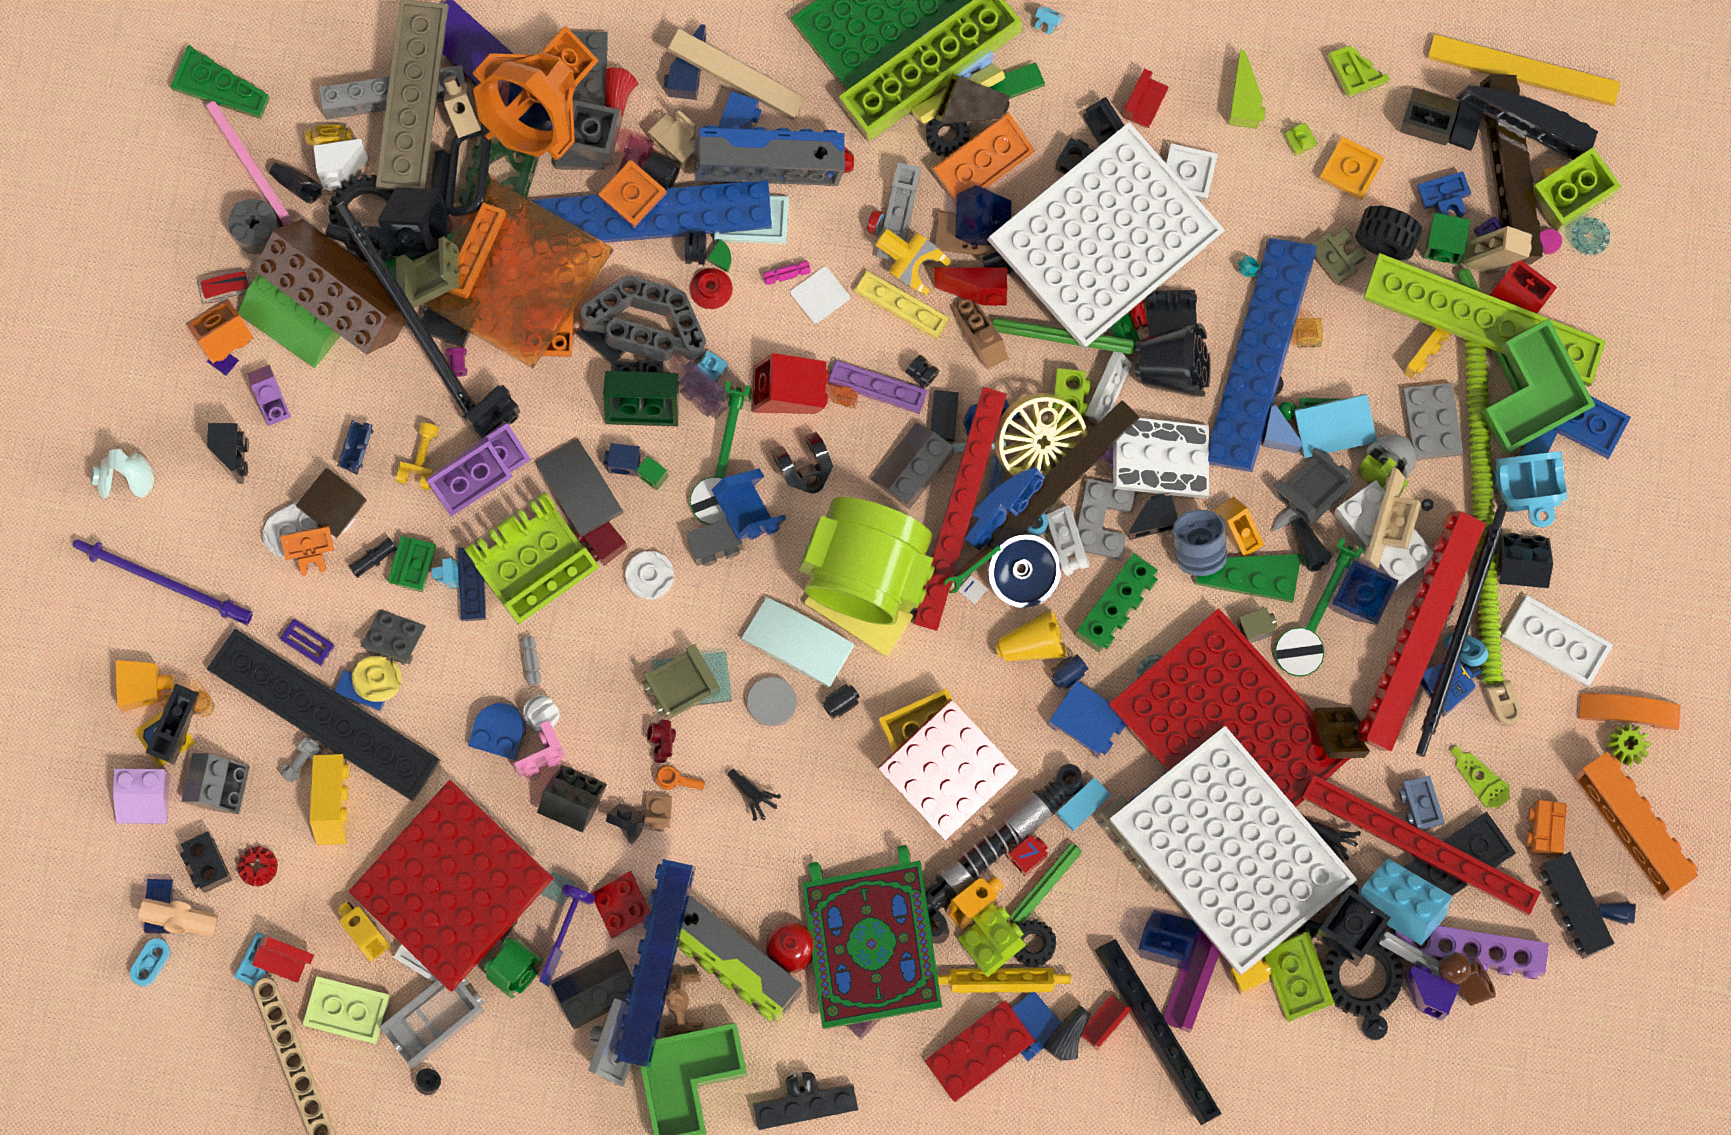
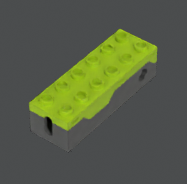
(737, 963)

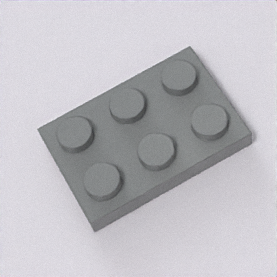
(1433, 421)

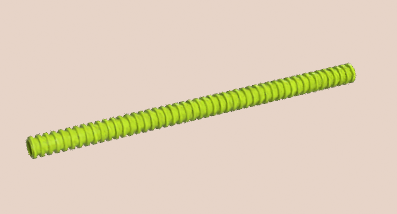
(1483, 505)

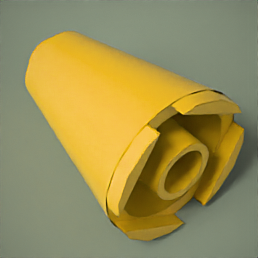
(1033, 640)

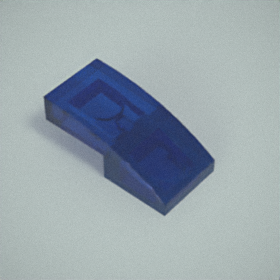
(161, 891)

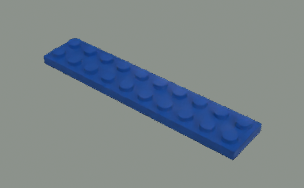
(694, 208)
(1260, 354)

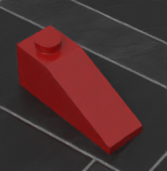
(978, 284)

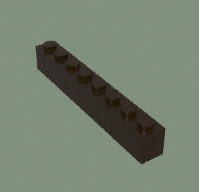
(1512, 171)

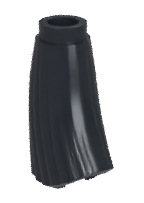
(296, 182)
(1309, 546)
(1065, 1039)

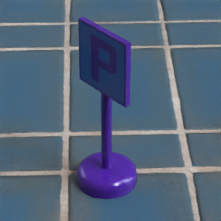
(578, 896)

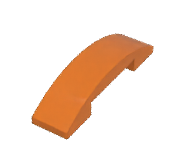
(1629, 709)

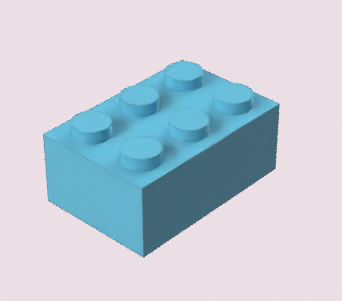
(1408, 899)

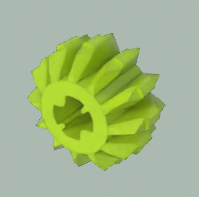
(1639, 746)

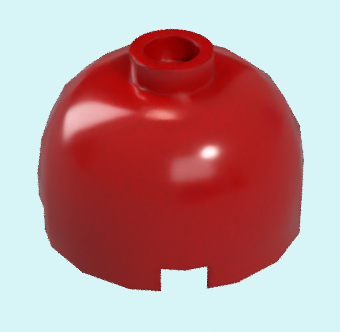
(790, 947)

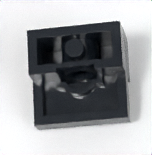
(498, 400)

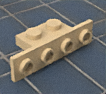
(1394, 522)

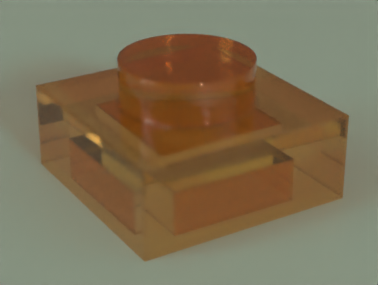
(845, 396)

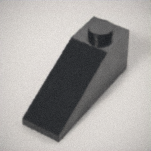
(173, 725)

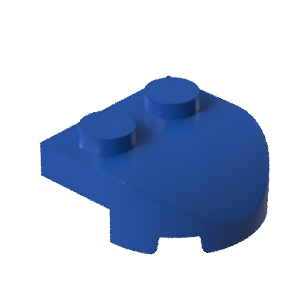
(498, 730)

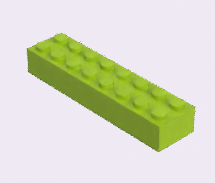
(928, 65)

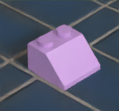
(141, 796)

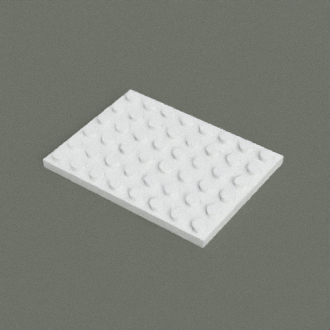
(1106, 235)
(1232, 850)

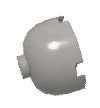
(1397, 448)

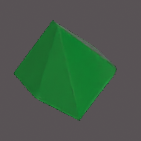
(652, 473)

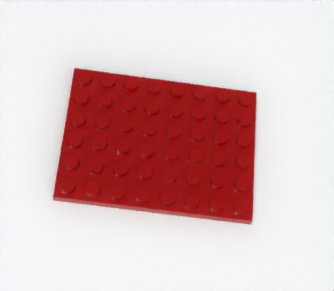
(1219, 682)

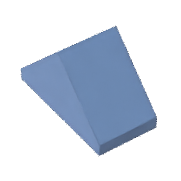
(1280, 434)

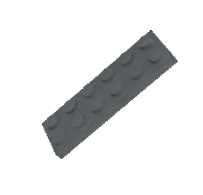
(589, 90)

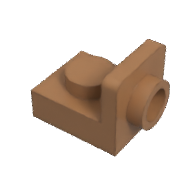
(658, 812)

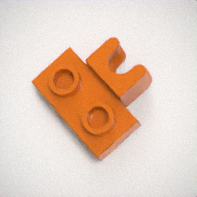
(308, 546)

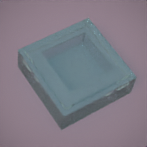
(553, 890)

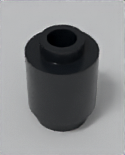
(841, 701)

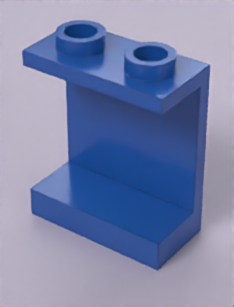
(744, 506)

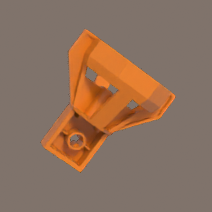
(547, 79)

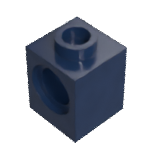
(622, 459)

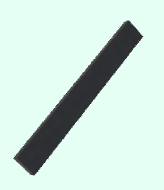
(1158, 1032)

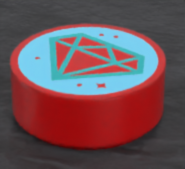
(875, 222)

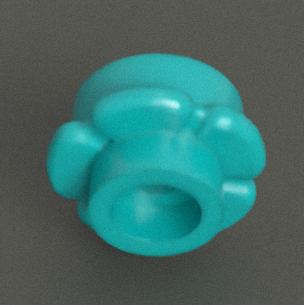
(1248, 266)

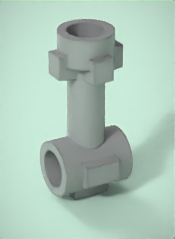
(307, 750)

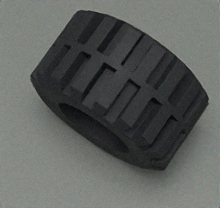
(1388, 232)

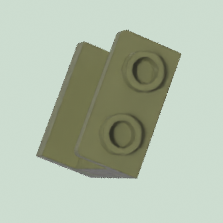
(429, 274)
(680, 683)

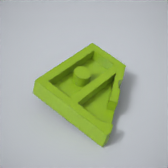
(1354, 71)

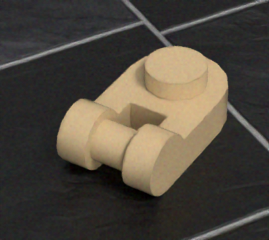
(1507, 711)

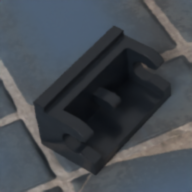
(1102, 120)

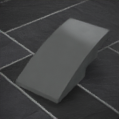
(579, 487)

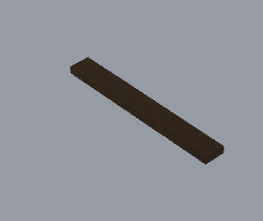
(1069, 471)

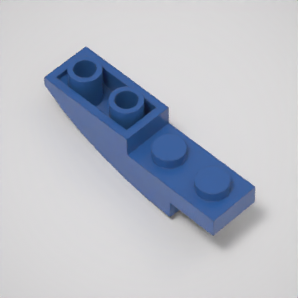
(1008, 497)

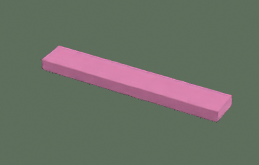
(248, 163)

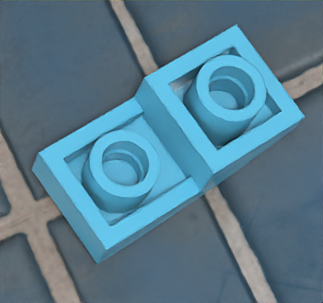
(1083, 804)

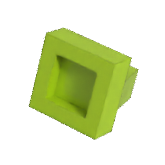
(1300, 139)

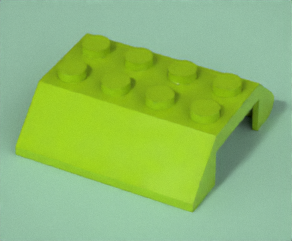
(531, 559)

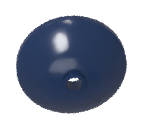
(1037, 578)

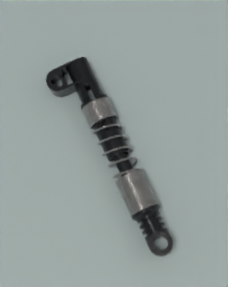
(1019, 825)

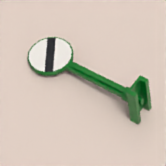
(702, 500)
(1301, 649)

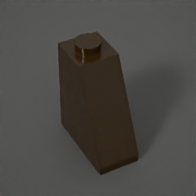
(970, 102)

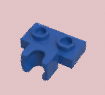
(1445, 194)

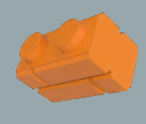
(1547, 828)

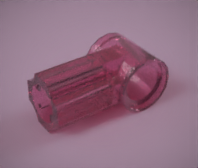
(636, 149)

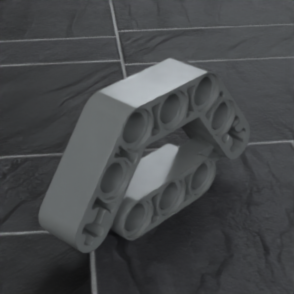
(653, 337)

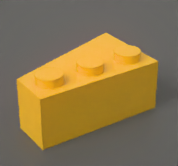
(329, 799)

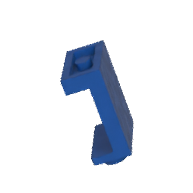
(1087, 719)

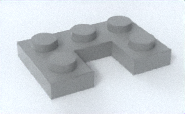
(1096, 500)

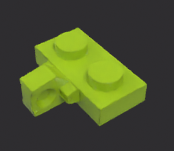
(1374, 470)

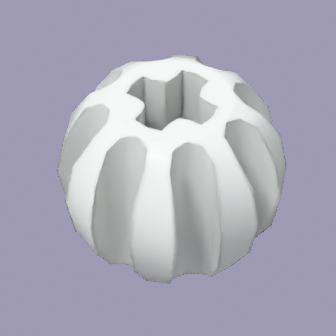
(539, 710)

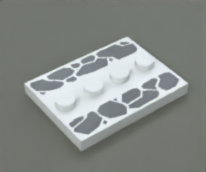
(1163, 459)

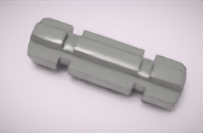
(531, 660)

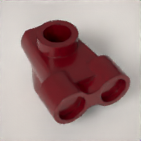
(663, 737)

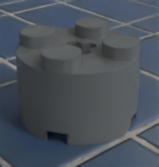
(246, 215)

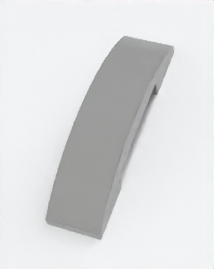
(901, 202)

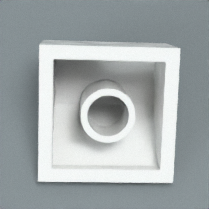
(339, 162)

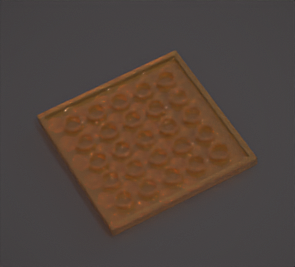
(528, 279)

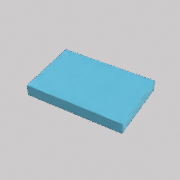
(1335, 425)

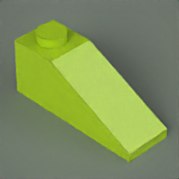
(1247, 99)

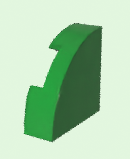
(721, 256)

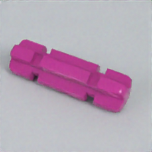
(786, 272)

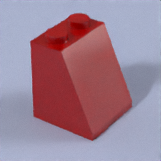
(789, 385)

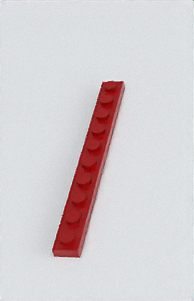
(960, 506)
(1421, 845)

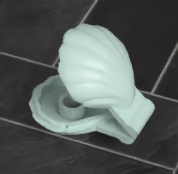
(134, 468)

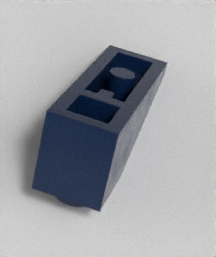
(684, 77)

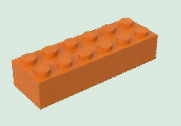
(1636, 825)

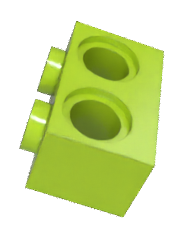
(1072, 396)

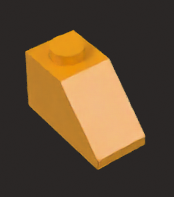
(1239, 526)

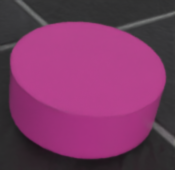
(1551, 241)

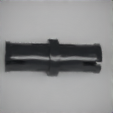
(372, 557)

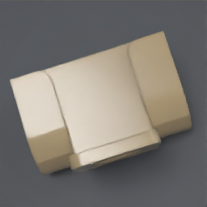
(675, 138)

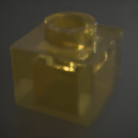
(1311, 326)

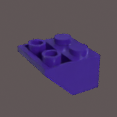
(1430, 993)

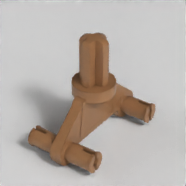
(678, 1001)

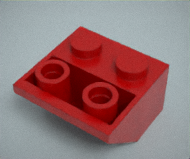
(1524, 287)

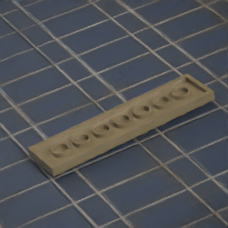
(412, 95)

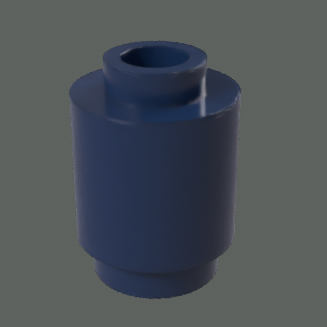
(1068, 671)

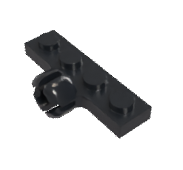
(804, 1103)

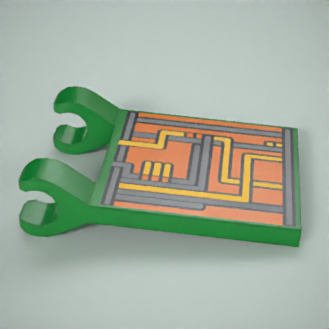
(971, 566)

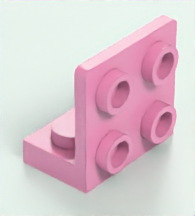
(550, 756)

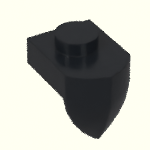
(627, 819)

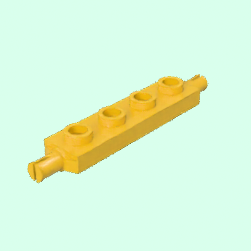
(1004, 980)

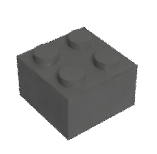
(595, 131)

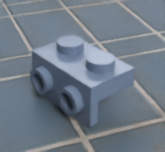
(1421, 803)

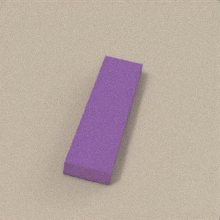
(878, 386)

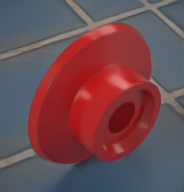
(714, 297)

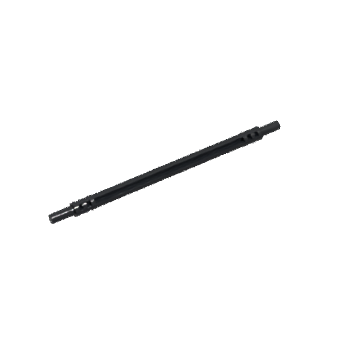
(406, 309)
(1461, 630)

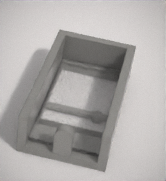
(431, 1020)

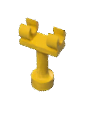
(427, 432)

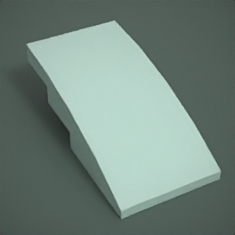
(798, 642)

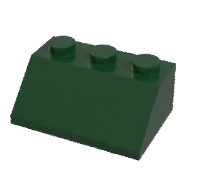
(641, 398)

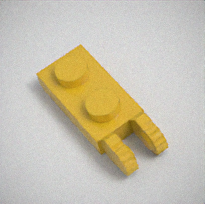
(1431, 347)

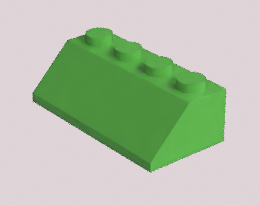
(287, 322)

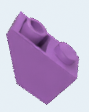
(268, 395)

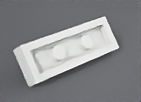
(1108, 387)

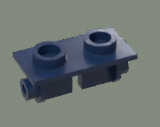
(355, 446)

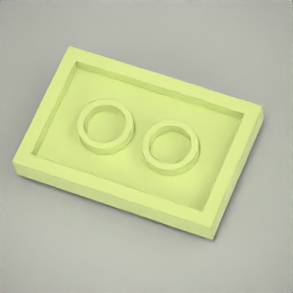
(346, 1010)

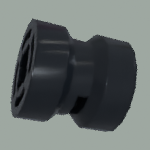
(922, 371)

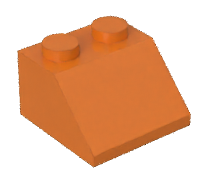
(220, 331)

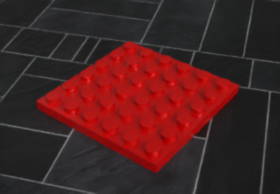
(451, 885)

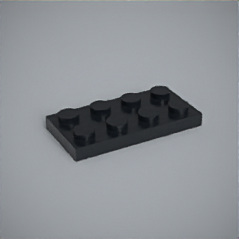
(1478, 839)

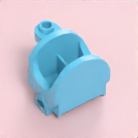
(1532, 484)

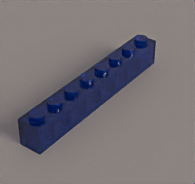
(655, 964)

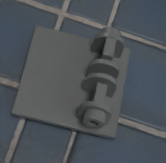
(393, 637)

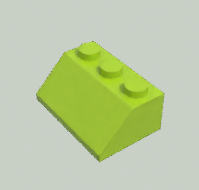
(1575, 189)

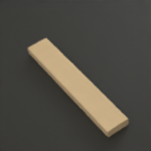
(735, 74)

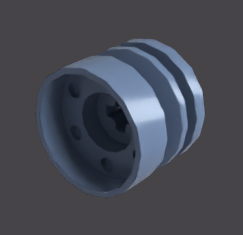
(1200, 542)

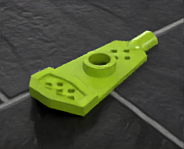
(1483, 787)

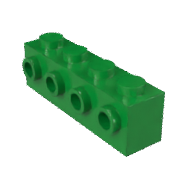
(1116, 603)

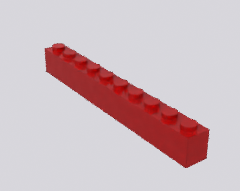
(1420, 630)

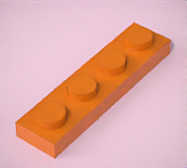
(477, 247)

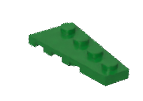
(210, 82)
(1257, 576)

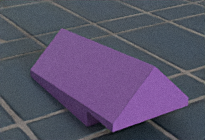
(478, 469)

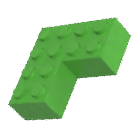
(1549, 392)
(682, 1066)

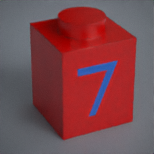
(1028, 855)

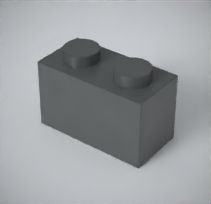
(714, 543)

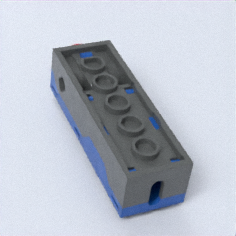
(771, 155)

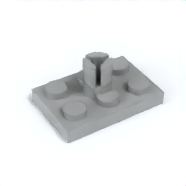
(604, 1061)

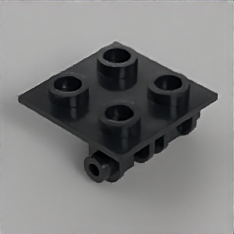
(1170, 310)

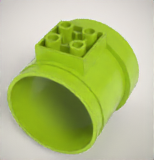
(867, 561)

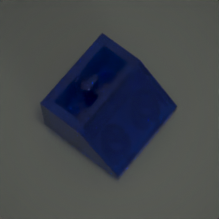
(980, 215)
(1169, 940)

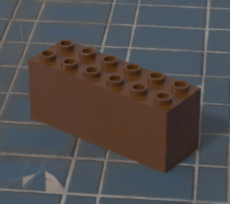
(331, 285)

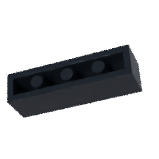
(1575, 905)

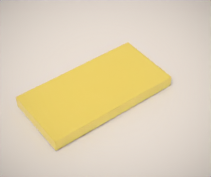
(878, 637)

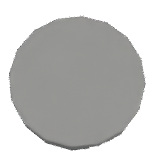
(771, 701)

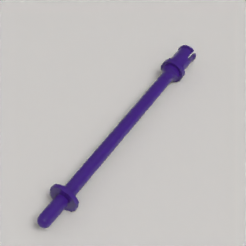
(226, 608)

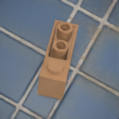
(980, 332)

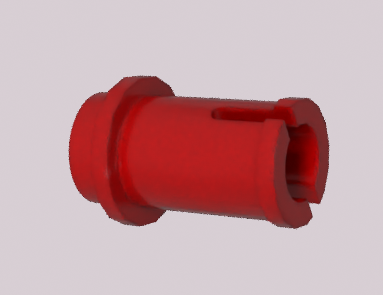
(1138, 313)

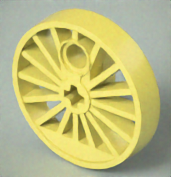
(1037, 430)

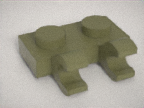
(1334, 259)

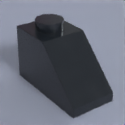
(1155, 517)

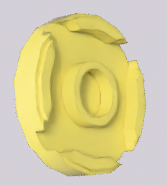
(376, 678)

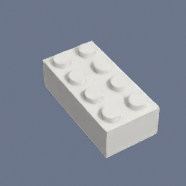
(1357, 519)

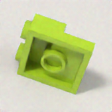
(992, 939)

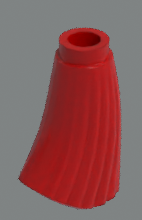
(618, 86)

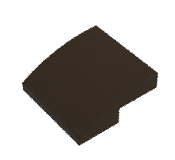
(331, 502)
(1338, 732)

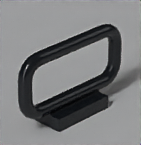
(446, 170)

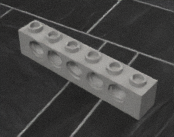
(370, 95)

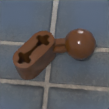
(1469, 975)

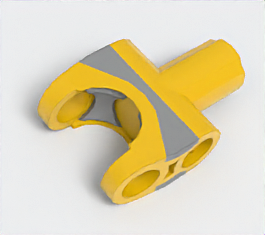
(909, 257)

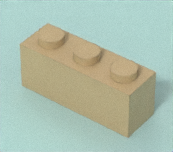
(1497, 249)

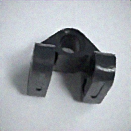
(820, 470)

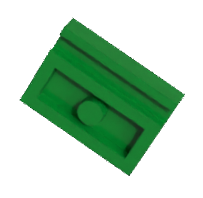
(412, 563)

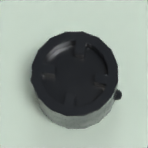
(662, 169)

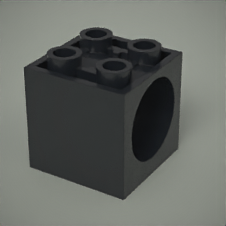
(415, 221)
(1352, 927)

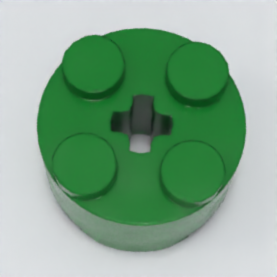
(513, 967)

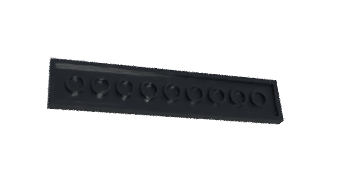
(323, 715)

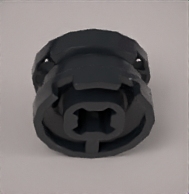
(695, 247)

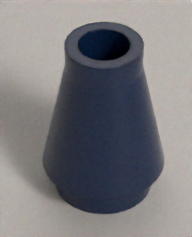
(1620, 912)

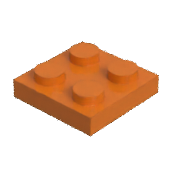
(632, 193)

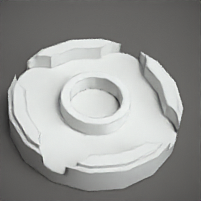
(649, 575)

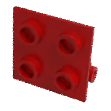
(621, 904)

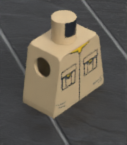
(461, 107)

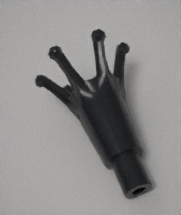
(752, 793)
(1334, 837)

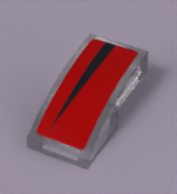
(223, 285)

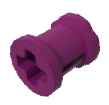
(456, 360)

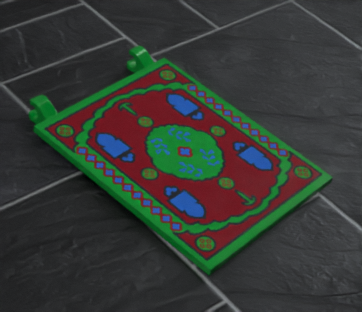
(871, 943)

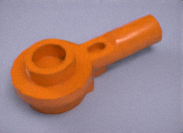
(669, 777)

